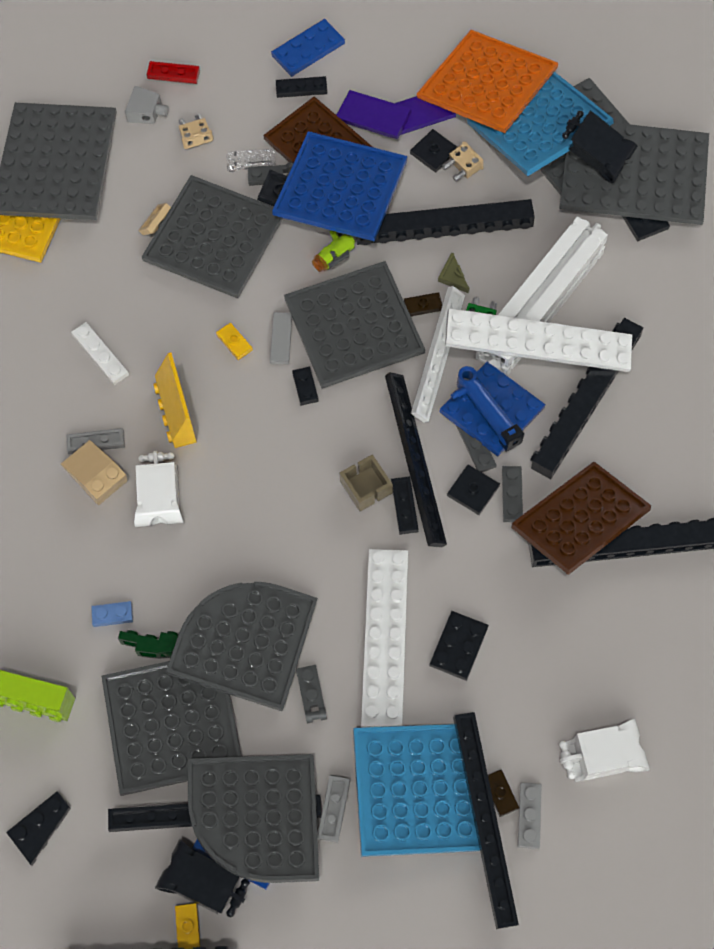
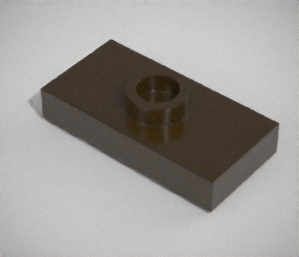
(423, 304)
(501, 793)

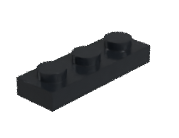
(301, 87)
(404, 505)

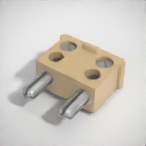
(195, 132)
(465, 160)

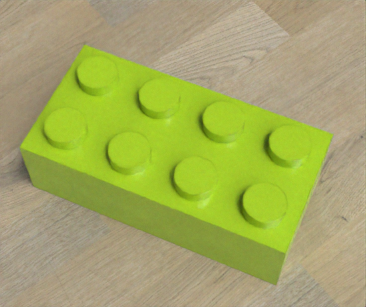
(35, 696)

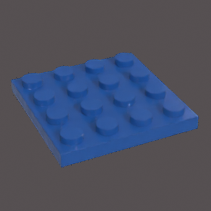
(512, 398)

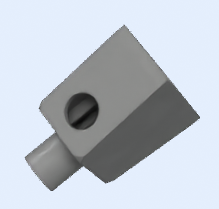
(144, 106)

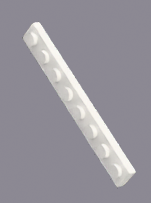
(436, 359)

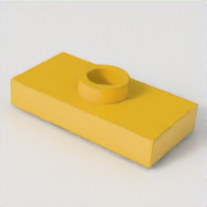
(234, 341)
(187, 926)

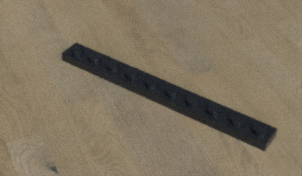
(415, 460)
(158, 817)
(485, 821)

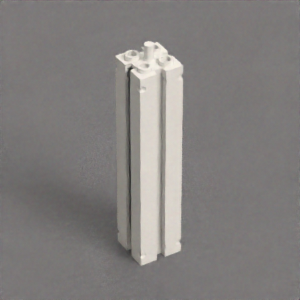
(552, 282)

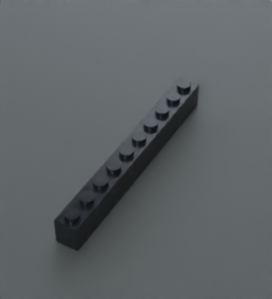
(454, 221)
(580, 408)
(648, 541)

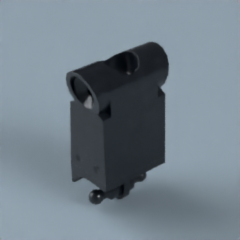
(599, 144)
(201, 881)

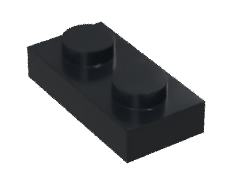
(305, 386)

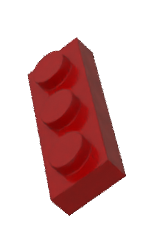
(173, 72)

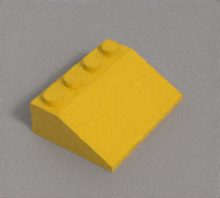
(173, 404)

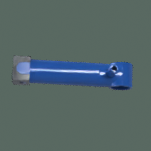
(509, 434)

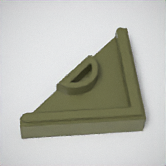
(453, 275)

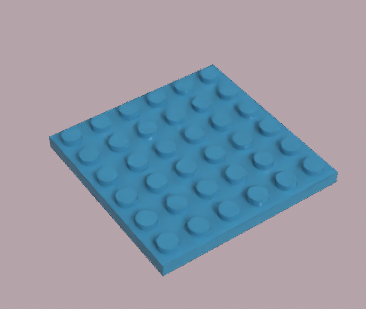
(537, 132)
(412, 791)

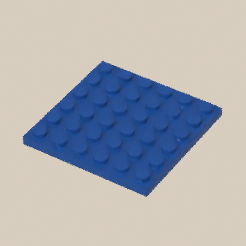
(340, 186)

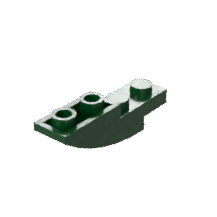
(149, 645)

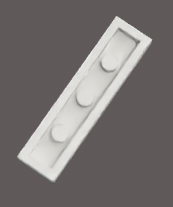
(100, 353)

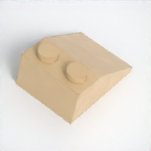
(94, 472)

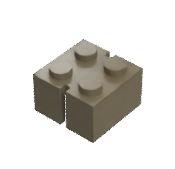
(368, 485)

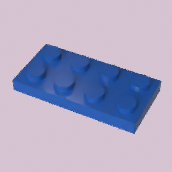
(308, 47)

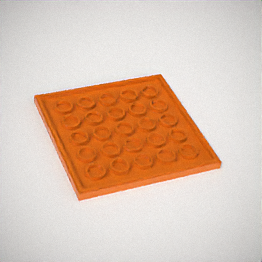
(487, 81)

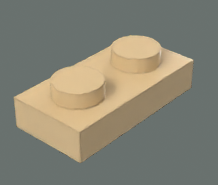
(151, 224)

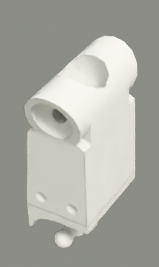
(157, 491)
(604, 752)

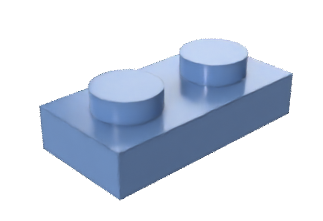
(112, 614)

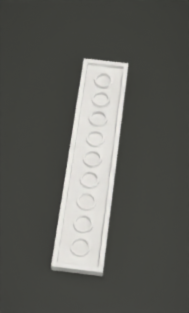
(538, 340)
(385, 639)

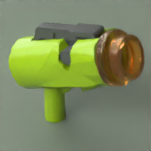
(334, 252)

